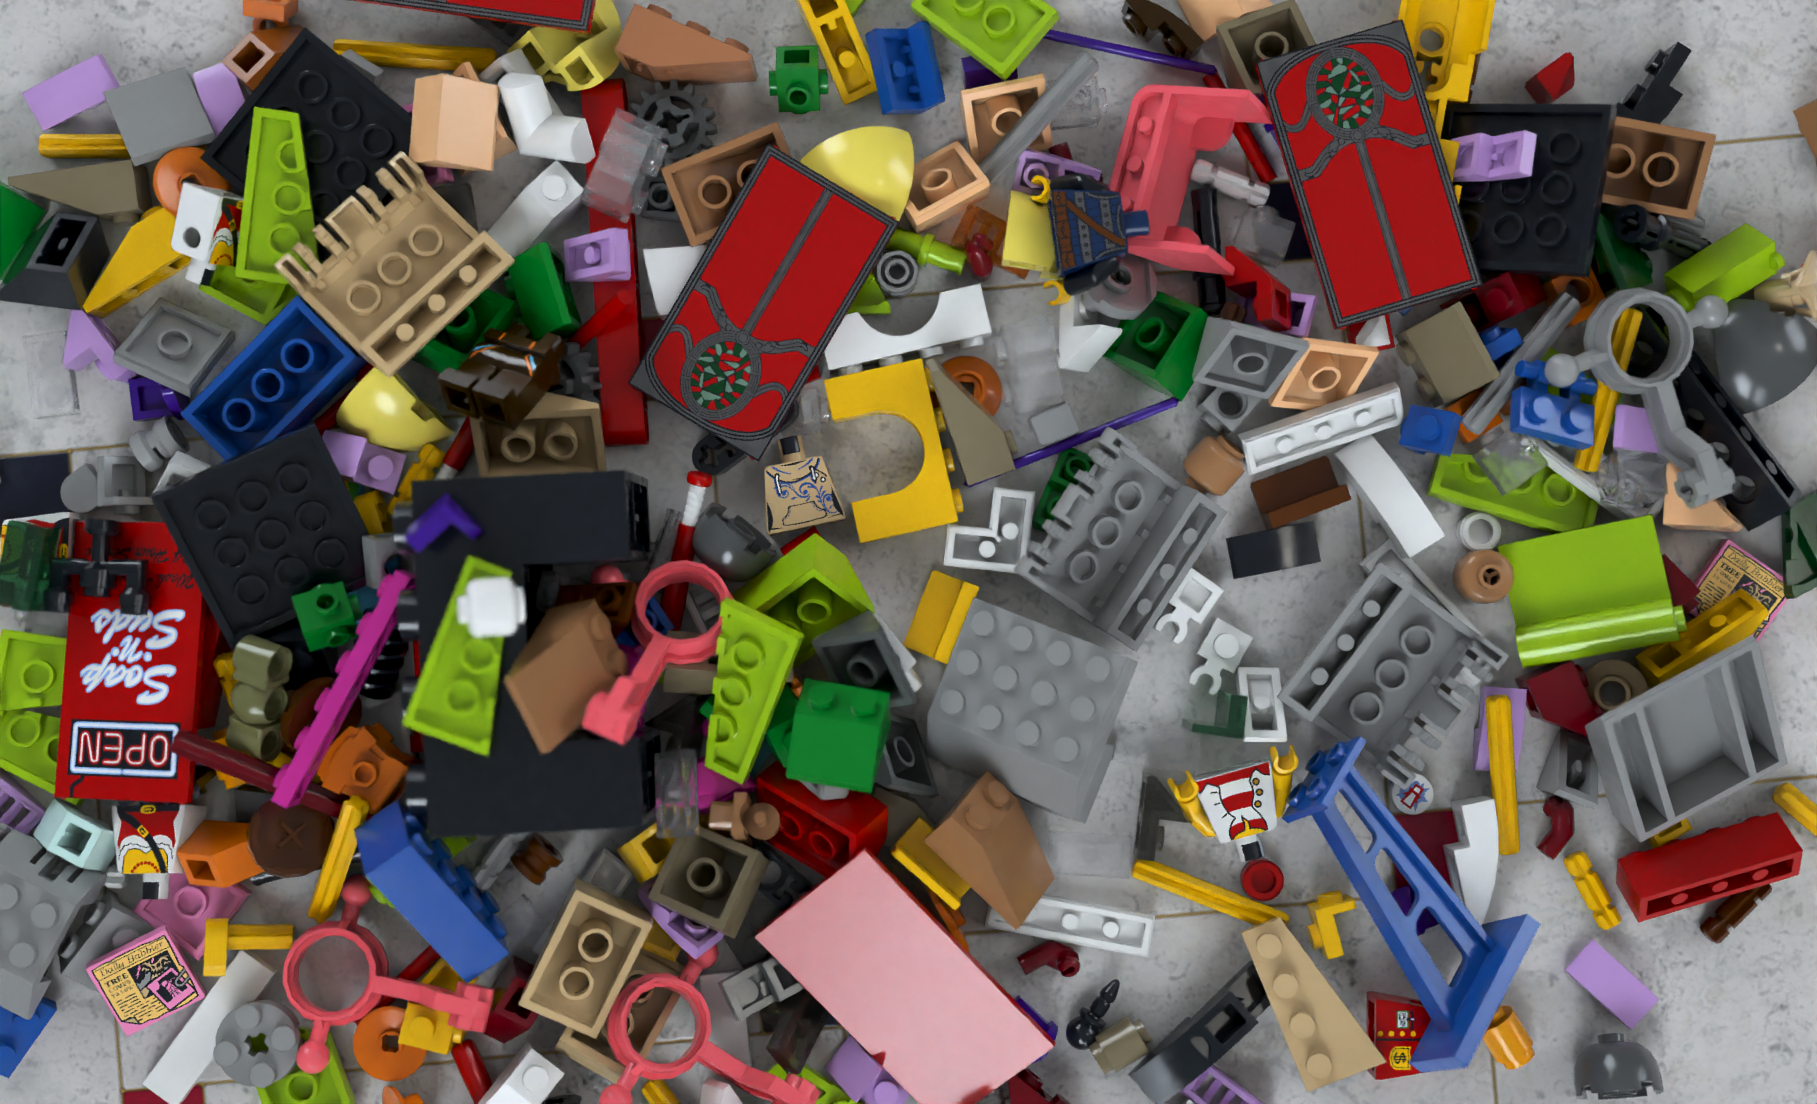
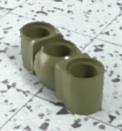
(258, 697)

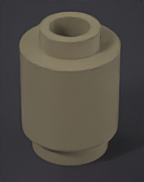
(1120, 1045)

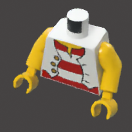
(1239, 800)

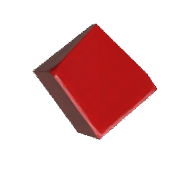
(1552, 80)

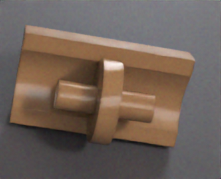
(744, 818)

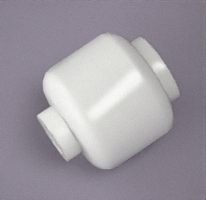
(491, 607)

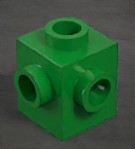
(798, 79)
(327, 615)

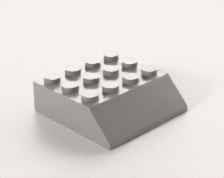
(1027, 706)
(1688, 741)

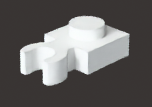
(1191, 601)
(1222, 649)

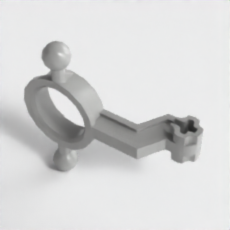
(1702, 475)

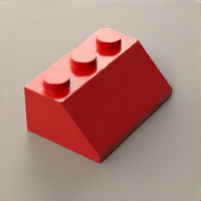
(818, 830)

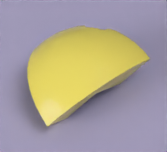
(575, 57)
(870, 164)
(1029, 237)
(391, 414)

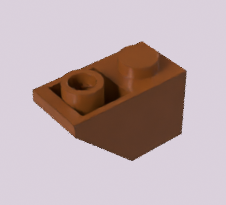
(259, 53)

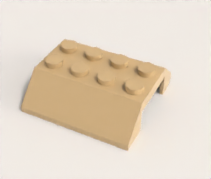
(394, 270)

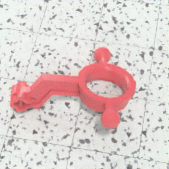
(617, 713)
(467, 1006)
(751, 1080)

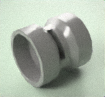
(899, 281)
(158, 443)

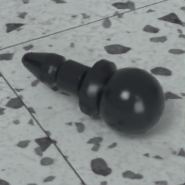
(1084, 1028)

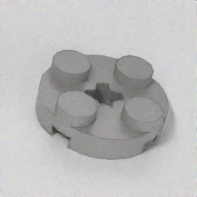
(1124, 300)
(235, 1050)

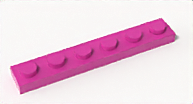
(336, 702)

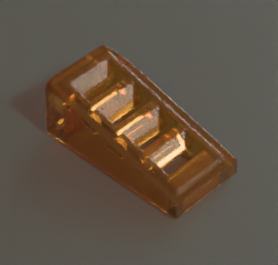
(988, 221)

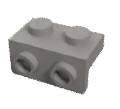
(103, 930)

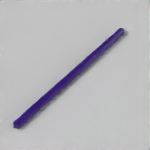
(1130, 52)
(1090, 434)

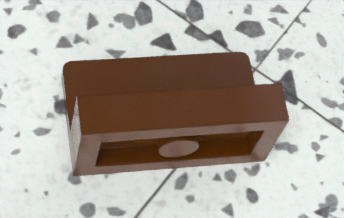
(1298, 492)

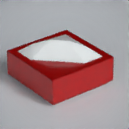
(1373, 333)

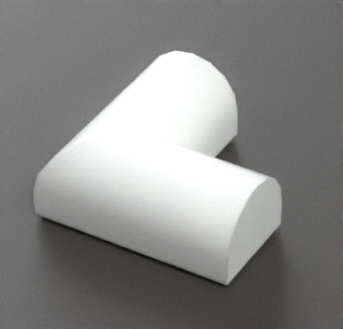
(537, 128)
(1002, 543)

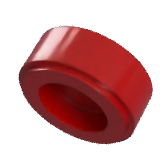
(1262, 879)

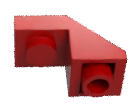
(1251, 279)

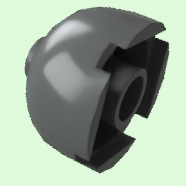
(730, 545)
(1616, 1069)

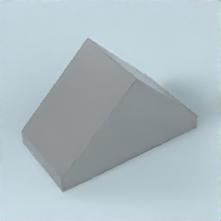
(1571, 770)

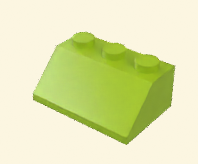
(808, 591)

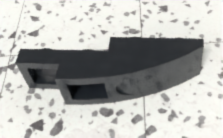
(1655, 96)
(1203, 1038)

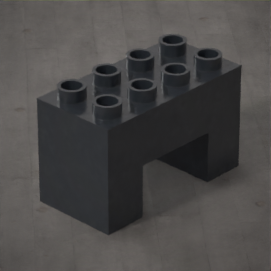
(526, 529)

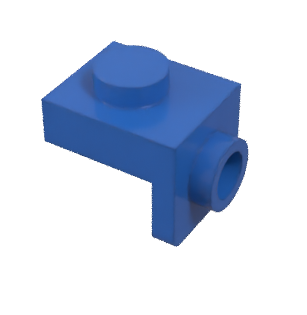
(1500, 343)
(1429, 430)

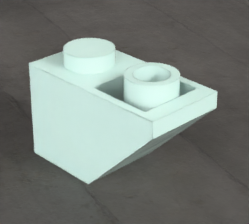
(76, 836)

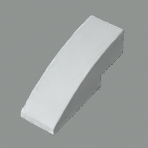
(1389, 496)
(1475, 857)

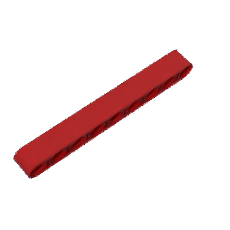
(621, 341)

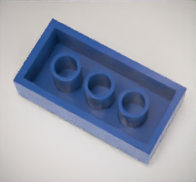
(274, 382)
(432, 890)

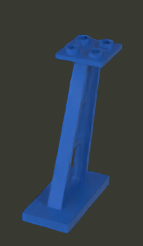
(1489, 951)

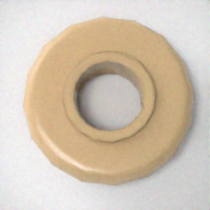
(1616, 671)

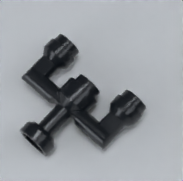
(98, 575)

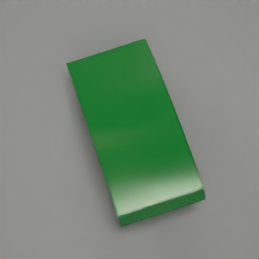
(1062, 475)

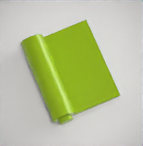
(1591, 592)

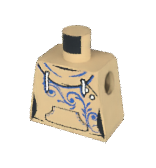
(799, 491)

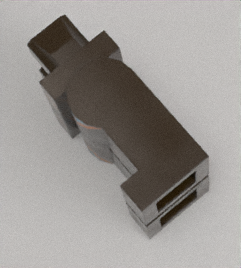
(505, 374)

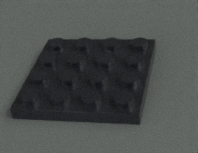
(345, 125)
(1543, 219)
(266, 531)

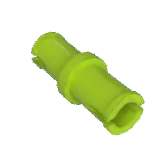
(928, 250)

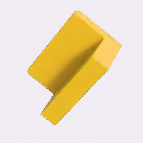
(940, 616)
(927, 865)

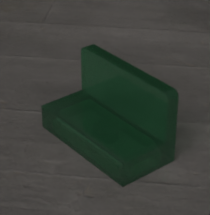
(27, 564)
(1229, 717)

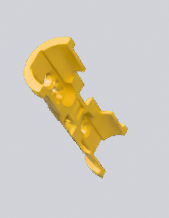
(1463, 33)

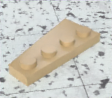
(1312, 1017)

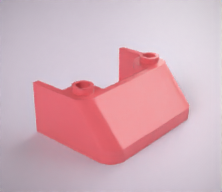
(1156, 163)

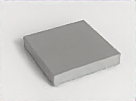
(159, 115)
(174, 347)

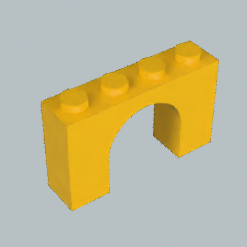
(901, 392)

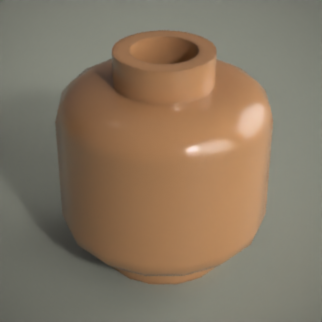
(1214, 465)
(1471, 569)

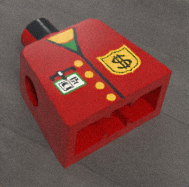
(1396, 1029)

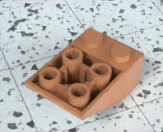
(667, 50)

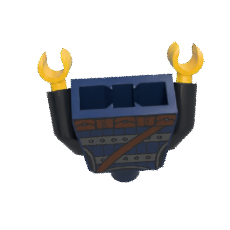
(1086, 231)

